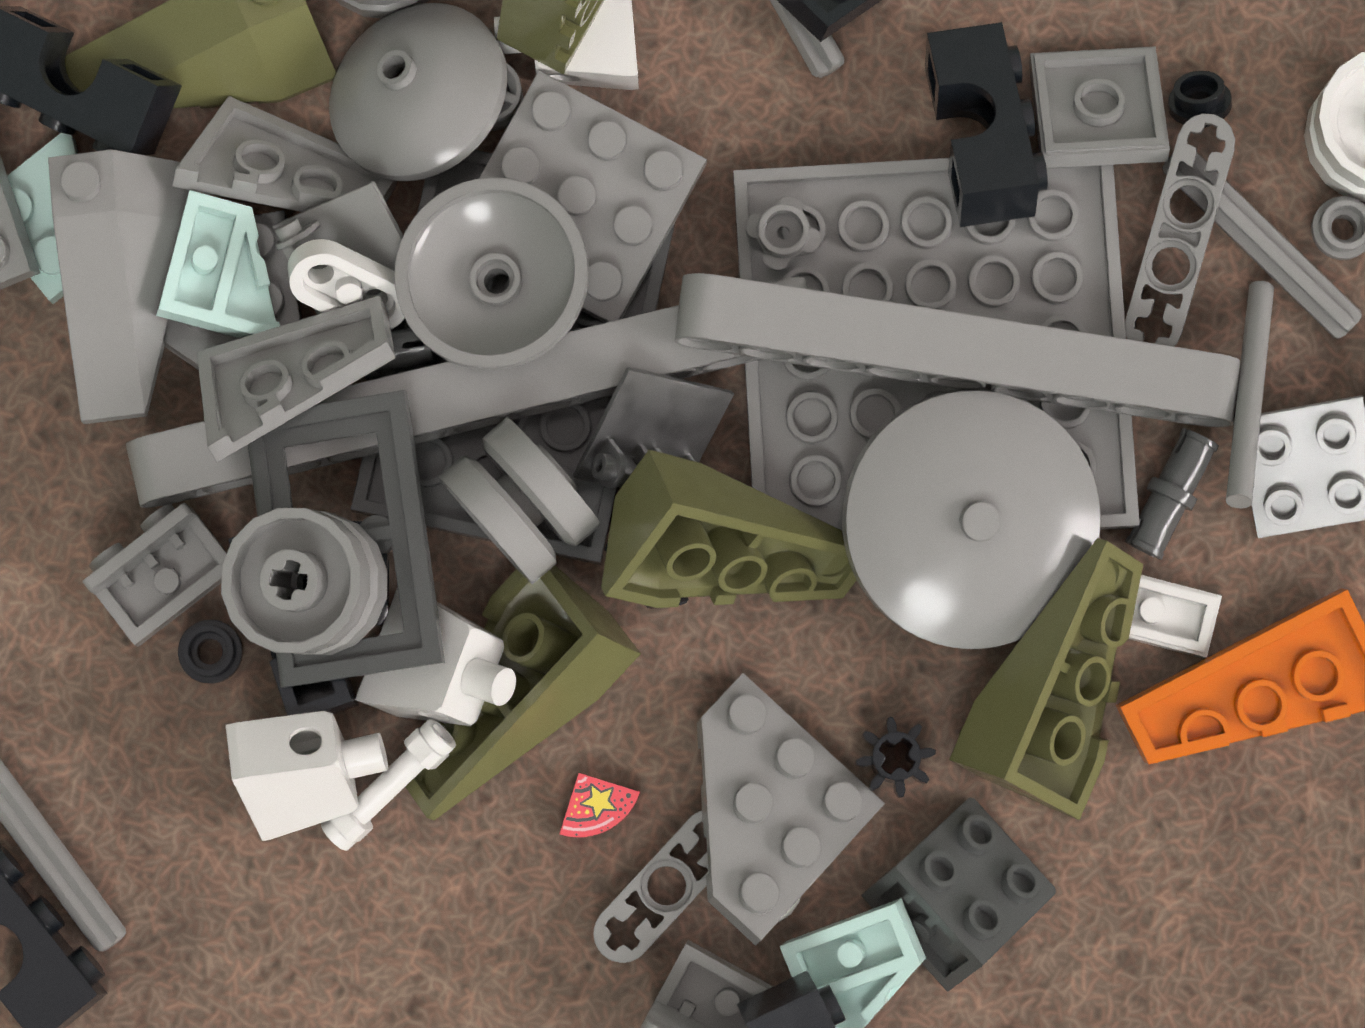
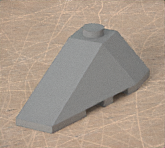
(114, 249)

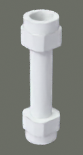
(425, 749)

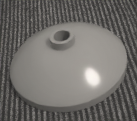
(433, 109)
(467, 240)

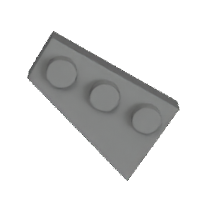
(269, 162)
(286, 370)

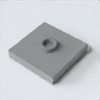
(1099, 107)

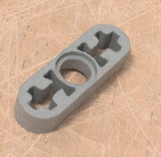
(622, 910)

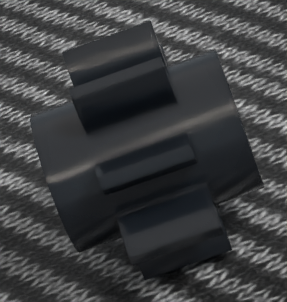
(912, 756)

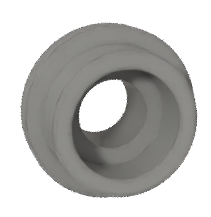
(1321, 228)

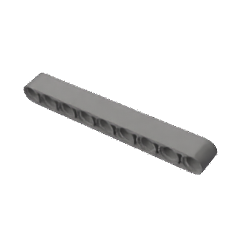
(956, 350)

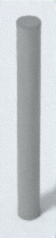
(1250, 395)

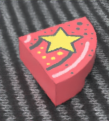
(596, 807)

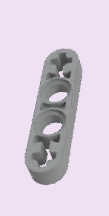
(1188, 237)

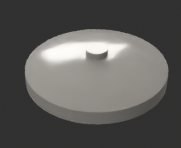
(968, 517)

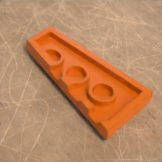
(1261, 686)

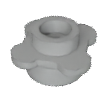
(786, 215)

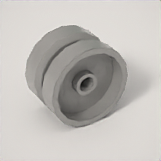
(526, 494)
(266, 577)

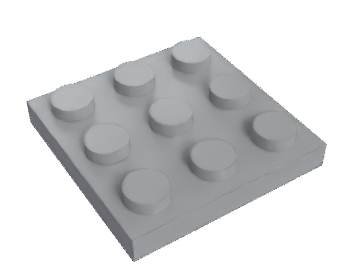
(610, 177)

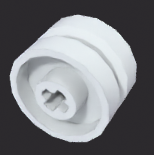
(1337, 130)

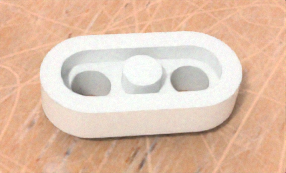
(342, 281)

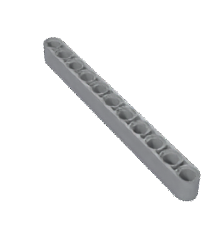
(443, 403)

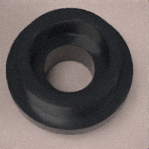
(1199, 94)
(190, 647)

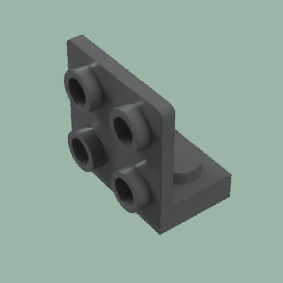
(964, 892)

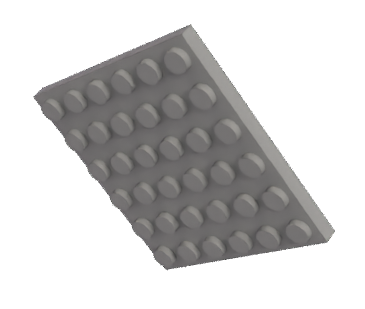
(898, 240)

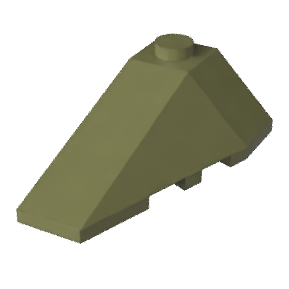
(217, 50)
(705, 534)
(563, 661)
(1046, 703)

